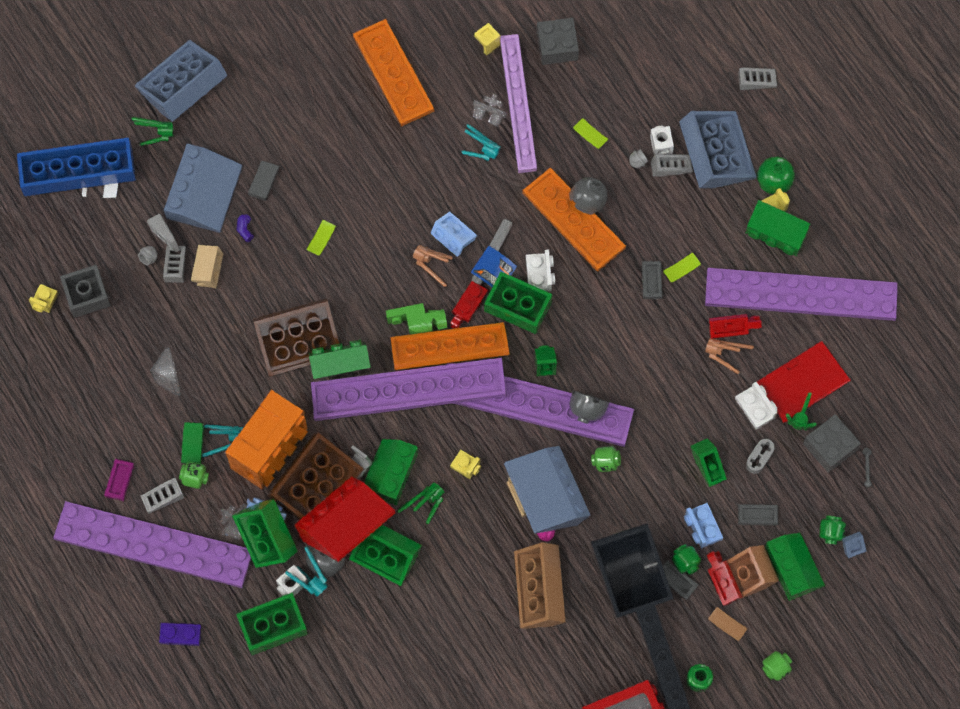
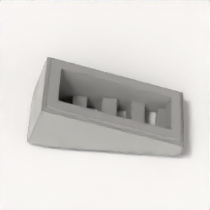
(746, 85)
(663, 170)
(160, 228)
(174, 277)
(158, 490)

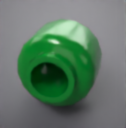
(832, 529)
(686, 559)
(701, 671)

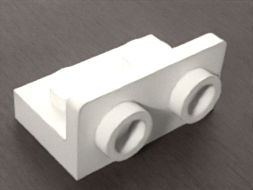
(539, 270)
(757, 405)

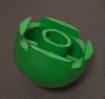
(775, 174)

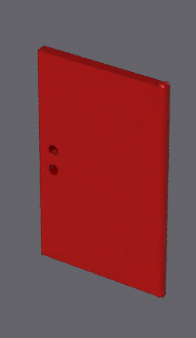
(809, 372)

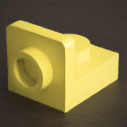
(779, 200)
(43, 299)
(466, 464)

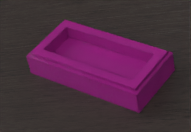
(119, 480)

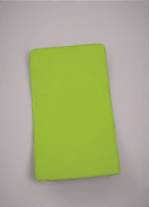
(590, 133)
(321, 237)
(682, 267)

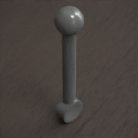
(867, 451)

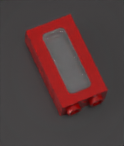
(635, 697)

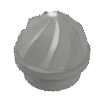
(638, 159)
(147, 255)

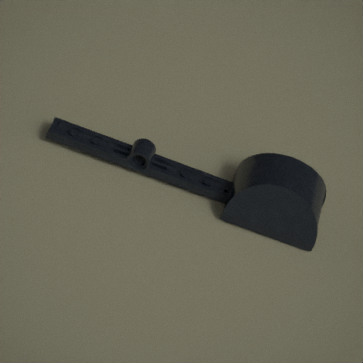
(636, 585)

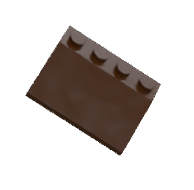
(293, 333)
(313, 476)

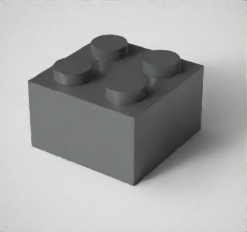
(557, 41)
(85, 291)
(831, 443)

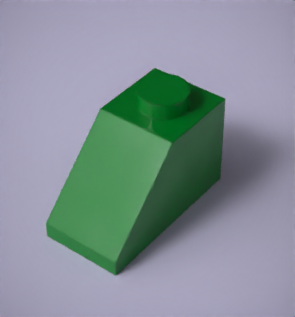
(545, 361)
(708, 462)

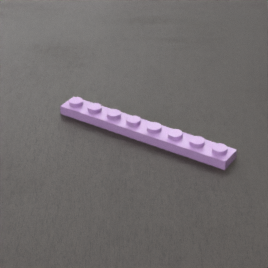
(518, 103)

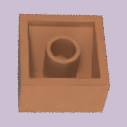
(752, 570)

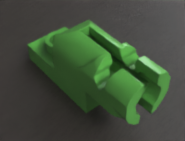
(417, 319)

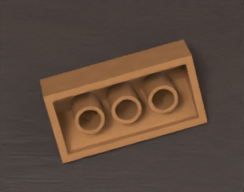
(539, 586)

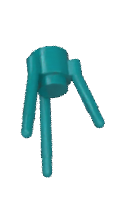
(490, 148)
(232, 431)
(315, 585)

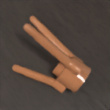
(424, 254)
(716, 347)

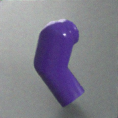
(242, 223)

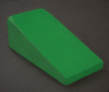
(192, 442)

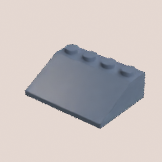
(181, 80)
(717, 148)
(202, 189)
(547, 490)

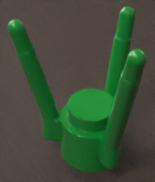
(165, 129)
(800, 419)
(430, 493)

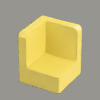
(488, 38)

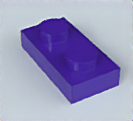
(180, 634)

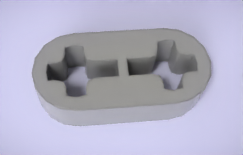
(763, 458)

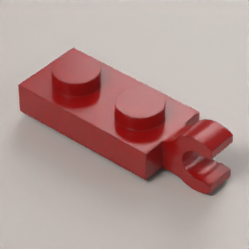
(468, 304)
(733, 325)
(723, 579)

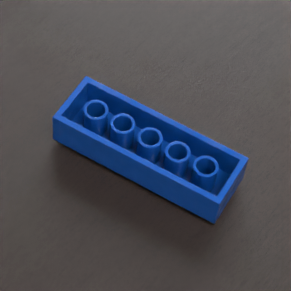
(76, 166)

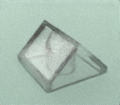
(165, 372)

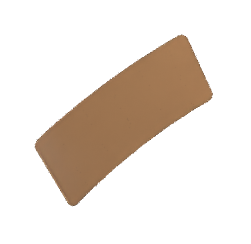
(727, 624)

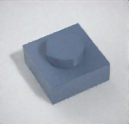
(854, 545)

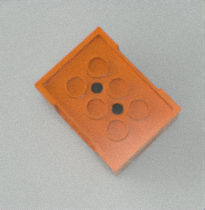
(267, 440)

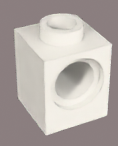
(661, 147)
(281, 581)

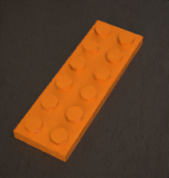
(393, 72)
(581, 230)
(449, 346)

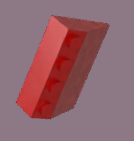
(344, 519)

